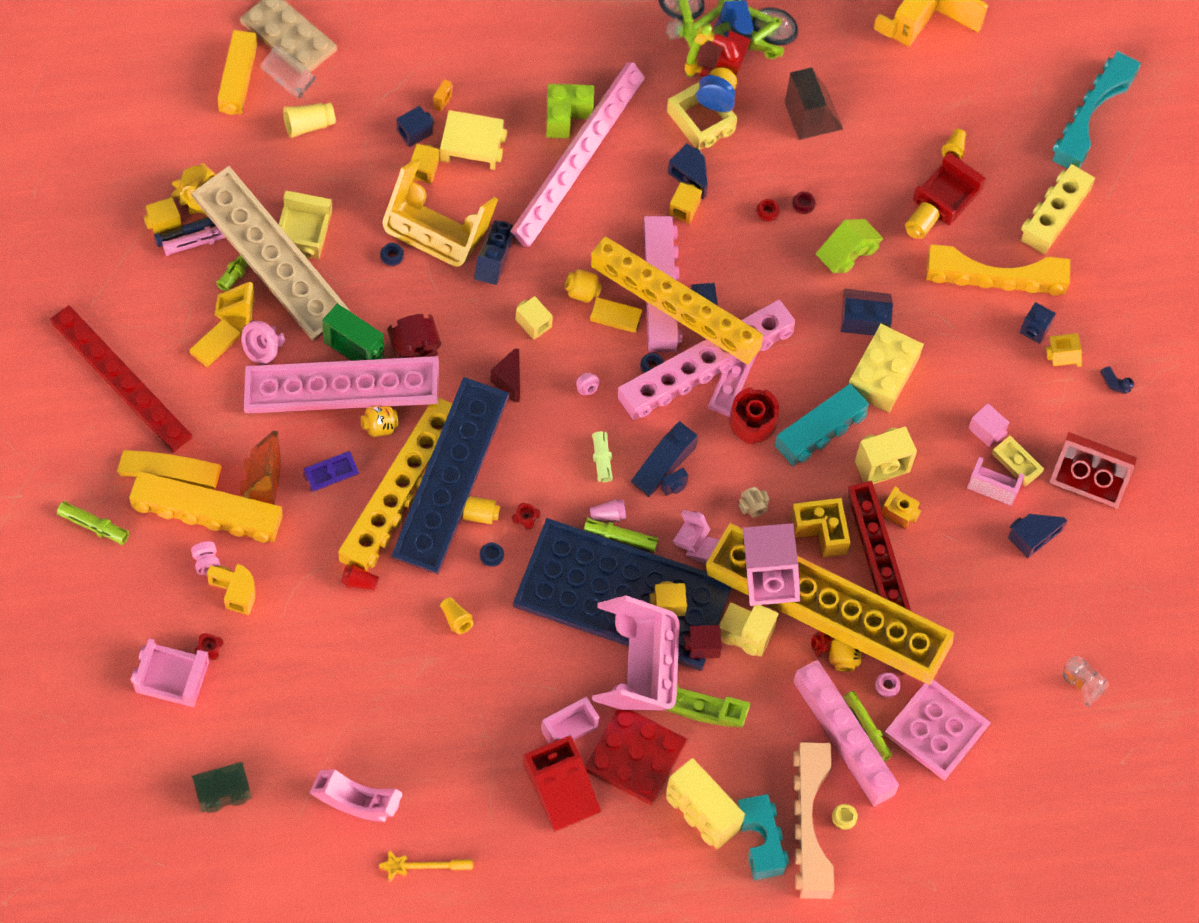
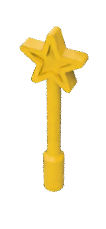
(398, 865)

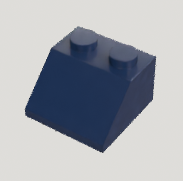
(865, 311)

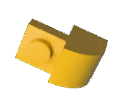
(239, 586)

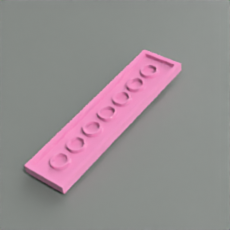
(341, 384)

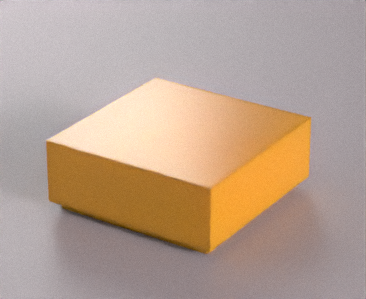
(442, 95)

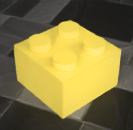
(885, 455)

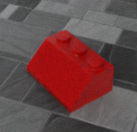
(1093, 470)

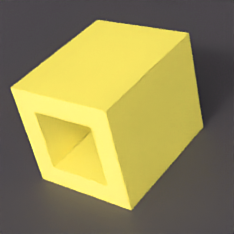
(533, 317)

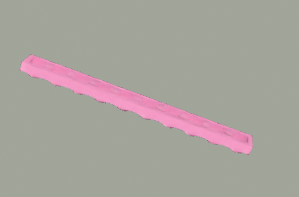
(577, 154)

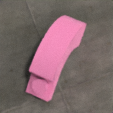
(355, 798)

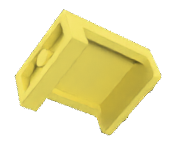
(473, 138)
(306, 221)

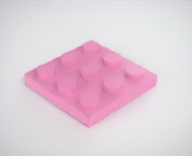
(937, 729)

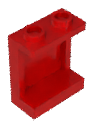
(950, 188)

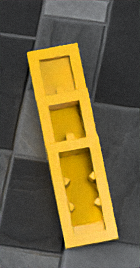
(171, 467)

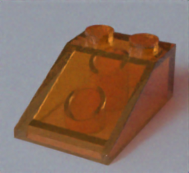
(263, 470)

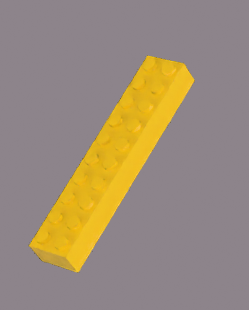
(845, 612)

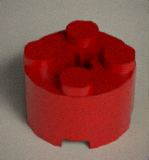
(754, 415)

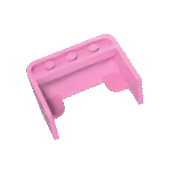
(651, 655)

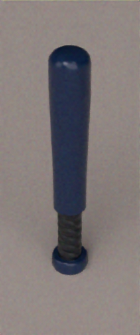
(184, 230)

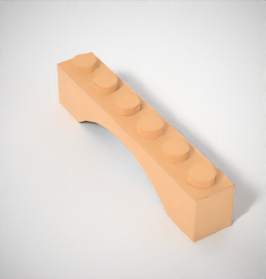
(816, 871)

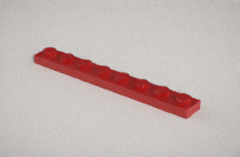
(121, 378)

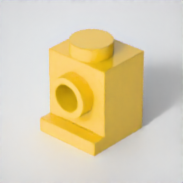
(1064, 350)
(894, 512)

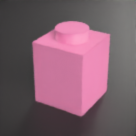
(989, 425)

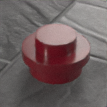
(803, 202)

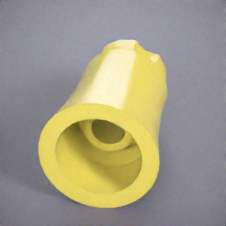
(307, 118)

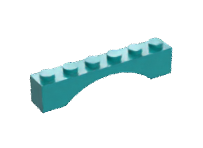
(1116, 79)

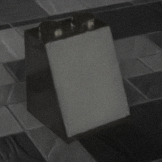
(810, 105)

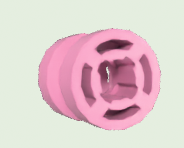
(205, 556)

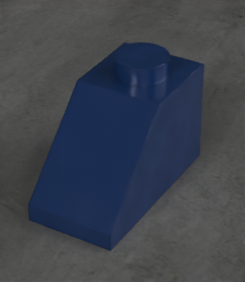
(689, 168)
(1035, 532)

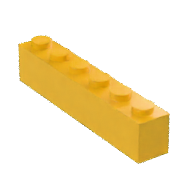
(206, 507)

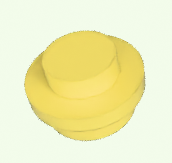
(844, 816)

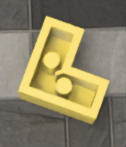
(747, 628)

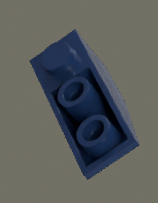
(494, 253)

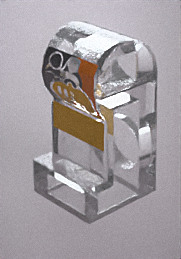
(1086, 679)

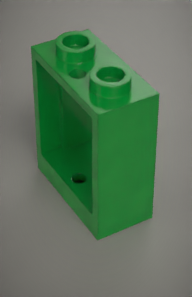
(352, 335)

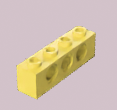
(1041, 236)

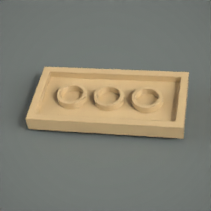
(283, 26)

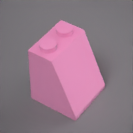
(771, 564)

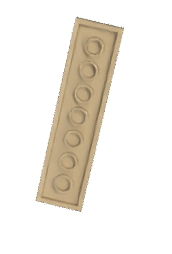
(267, 250)

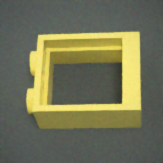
(687, 99)

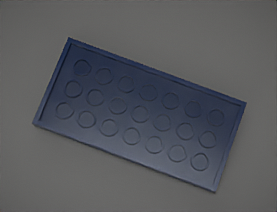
(580, 569)

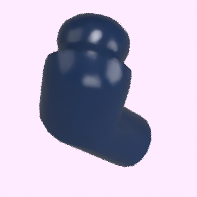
(1122, 386)

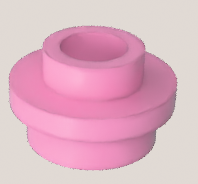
(587, 384)
(887, 678)

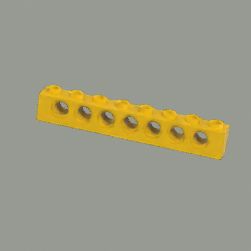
(676, 300)
(388, 491)

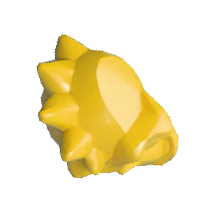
(190, 181)

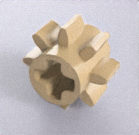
(754, 502)

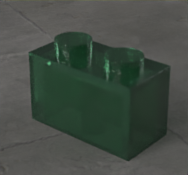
(222, 787)

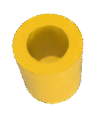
(922, 220)
(481, 510)

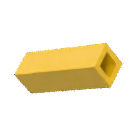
(237, 72)

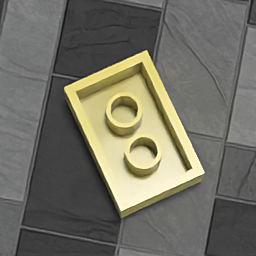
(886, 367)
(704, 804)

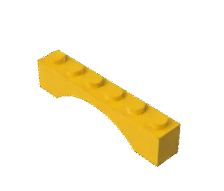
(951, 266)

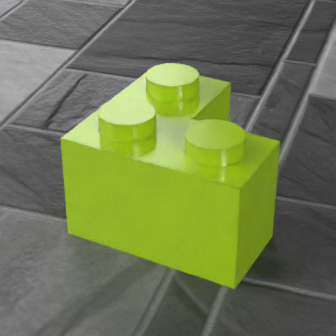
(567, 103)
(848, 242)

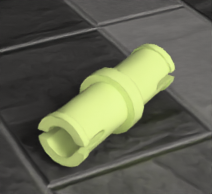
(602, 456)

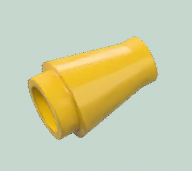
(955, 144)
(457, 617)

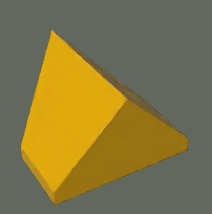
(236, 306)

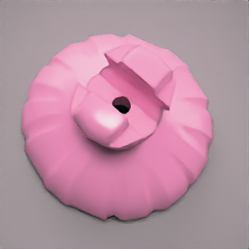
(261, 342)

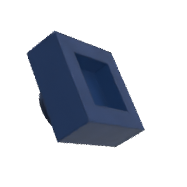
(706, 290)
(674, 482)

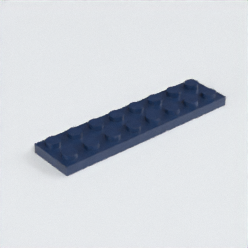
(450, 475)

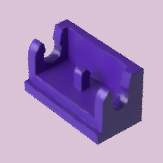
(330, 471)

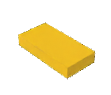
(616, 315)
(215, 343)

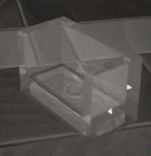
(288, 71)

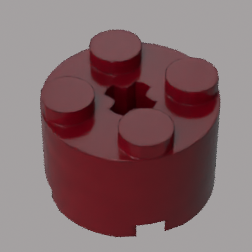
(414, 337)

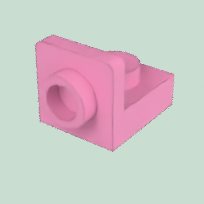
(692, 532)

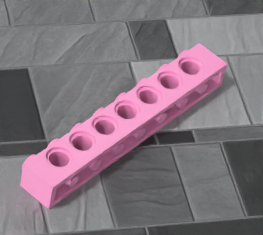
(693, 359)

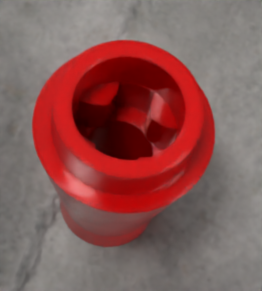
(358, 578)

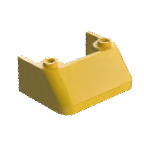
(429, 230)

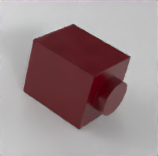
(703, 642)

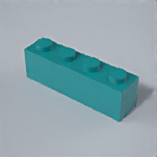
(821, 425)

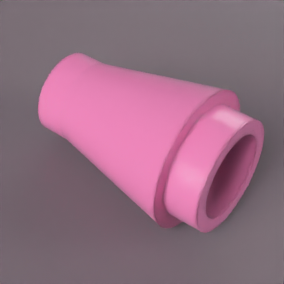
(609, 511)

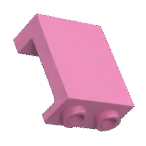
(170, 673)

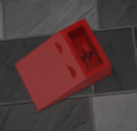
(561, 783)

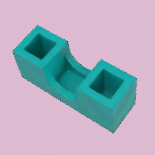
(768, 858)

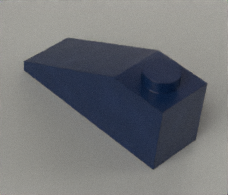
(665, 458)

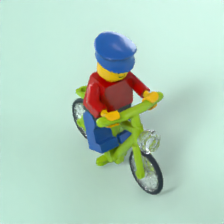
(735, 31)

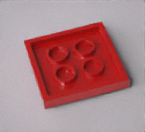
(635, 755)

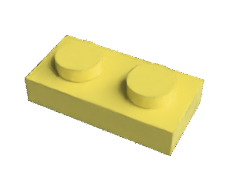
(1017, 460)

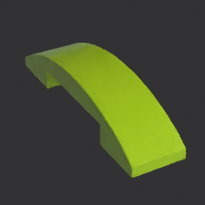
(710, 709)

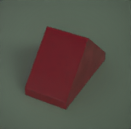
(507, 375)

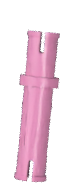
(192, 240)

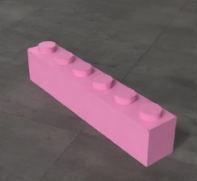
(660, 252)
(845, 733)

